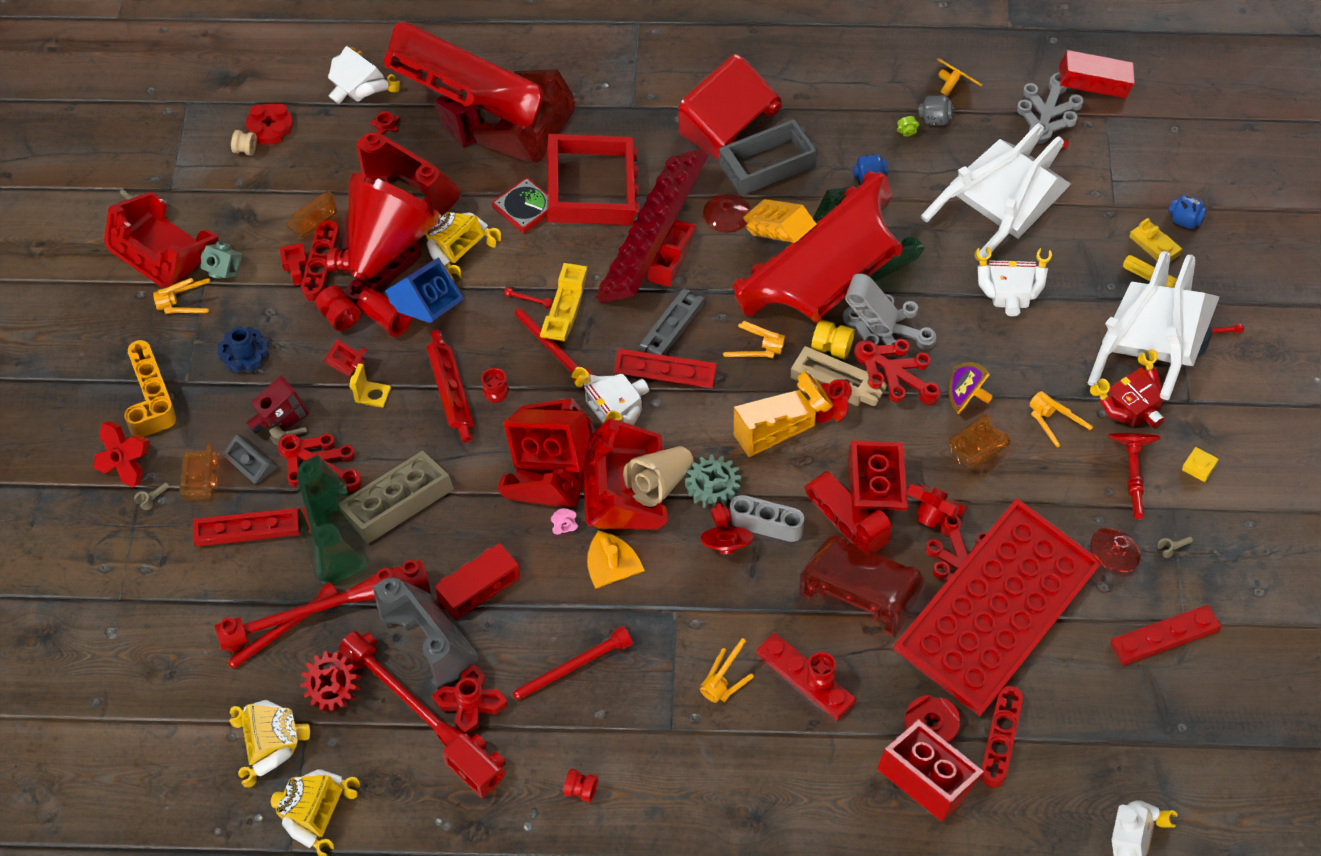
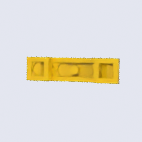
(566, 302)

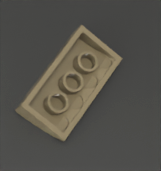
(396, 496)

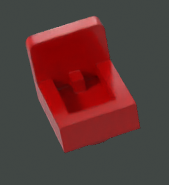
(344, 357)

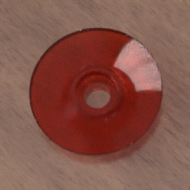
(725, 219)
(1115, 550)

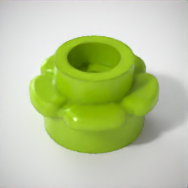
(907, 126)

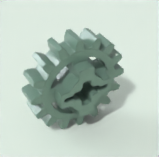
(715, 478)

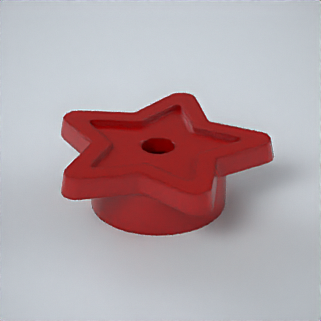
(383, 117)

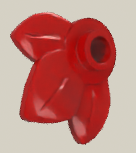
(840, 401)

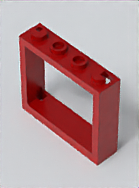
(591, 212)

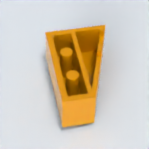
(771, 421)

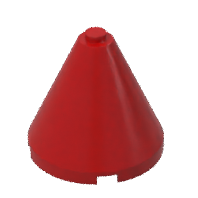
(382, 224)

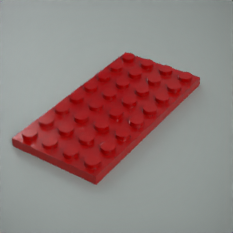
(997, 606)

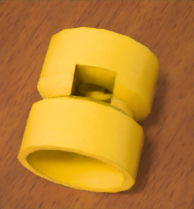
(833, 339)

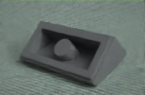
(249, 459)

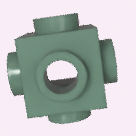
(220, 260)

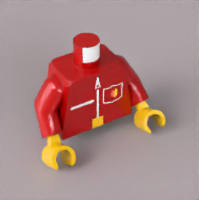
(1135, 396)

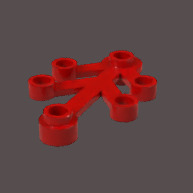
(895, 369)
(300, 451)
(947, 558)

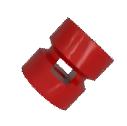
(337, 308)

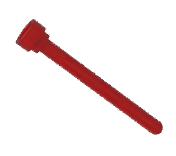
(548, 343)
(325, 591)
(619, 639)

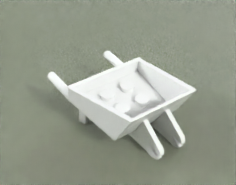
(1008, 186)
(1161, 320)

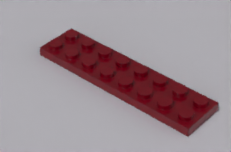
(651, 226)

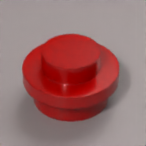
(720, 516)

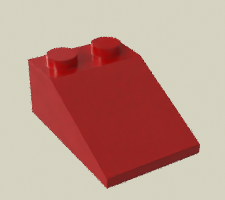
(877, 475)

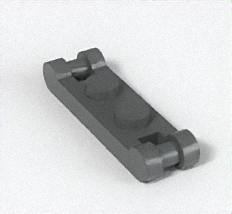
(672, 323)

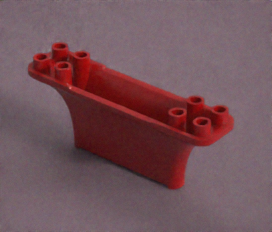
(462, 75)
(821, 264)

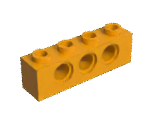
(779, 221)

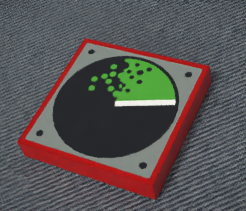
(522, 205)

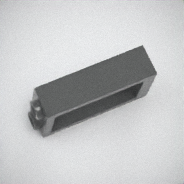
(760, 142)

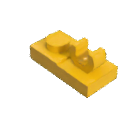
(1154, 241)

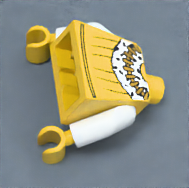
(455, 236)
(268, 737)
(309, 805)

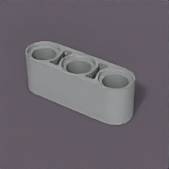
(872, 305)
(776, 527)

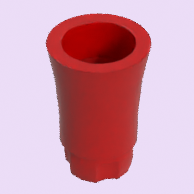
(379, 309)

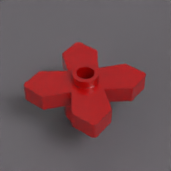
(121, 453)
(934, 504)
(469, 699)

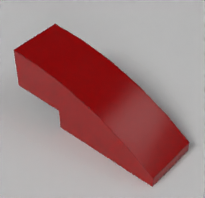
(671, 253)

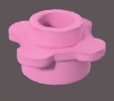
(564, 521)

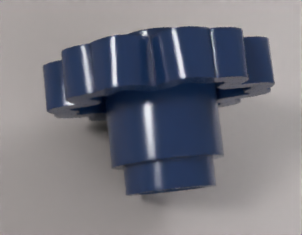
(243, 349)

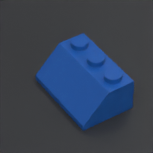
(425, 292)

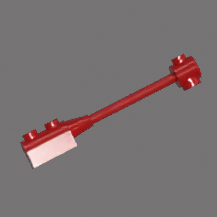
(233, 632)
(462, 753)

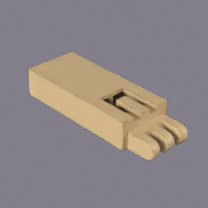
(827, 369)

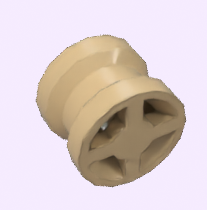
(244, 142)

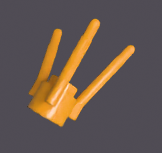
(166, 297)
(772, 342)
(1046, 406)
(715, 684)

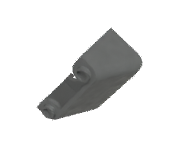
(445, 646)

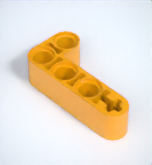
(157, 410)

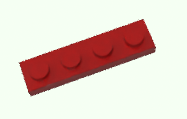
(665, 368)
(246, 527)
(1165, 635)
(794, 668)

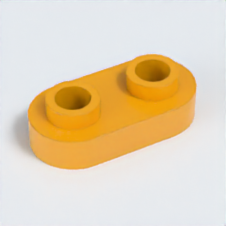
(818, 398)

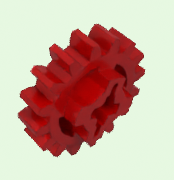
(319, 684)

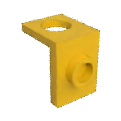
(362, 388)

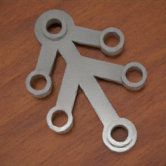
(1049, 110)
(922, 342)

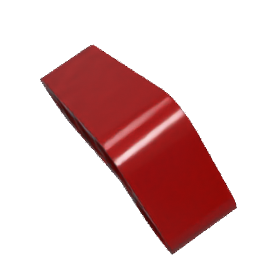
(857, 525)

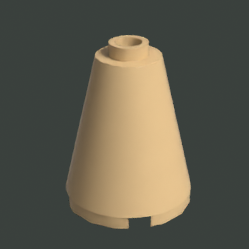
(656, 474)

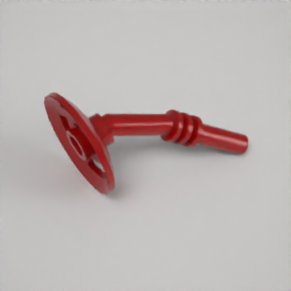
(1134, 444)

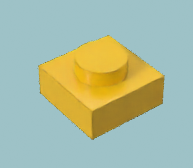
(1200, 464)

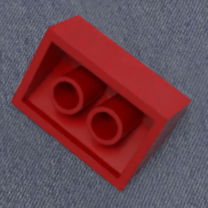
(547, 439)
(929, 770)

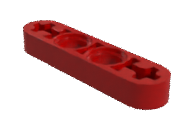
(319, 259)
(1002, 736)

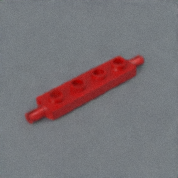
(450, 386)

